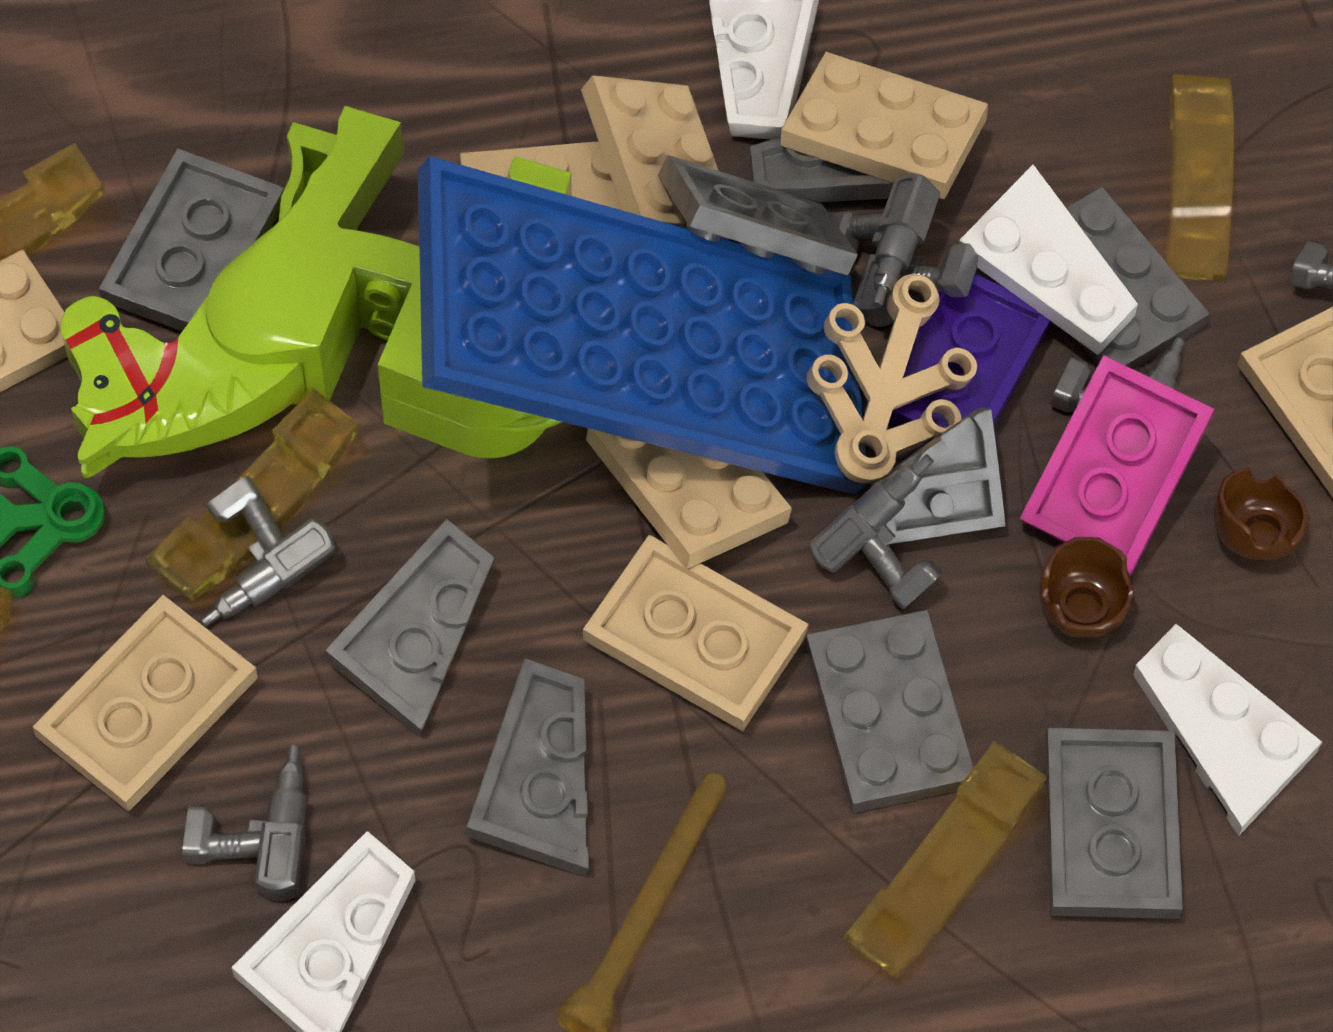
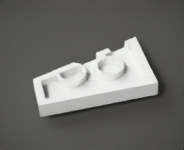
(761, 60)
(1050, 263)
(1230, 729)
(328, 942)

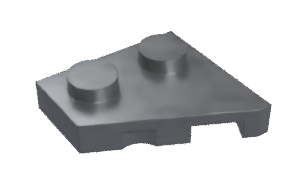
(960, 487)

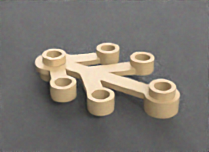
(885, 384)

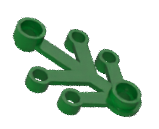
(44, 516)

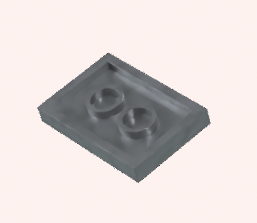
(757, 217)
(186, 236)
(1164, 302)
(889, 711)
(1113, 823)

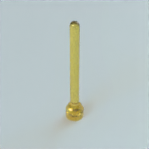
(592, 1004)

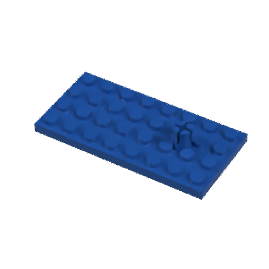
(626, 325)

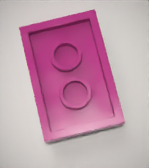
(1118, 461)

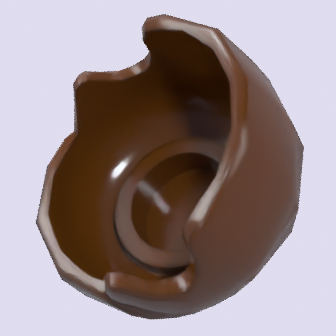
(1259, 516)
(1086, 587)

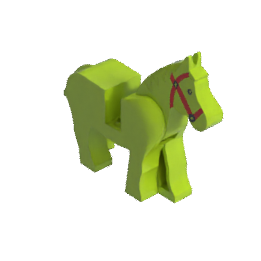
(287, 322)

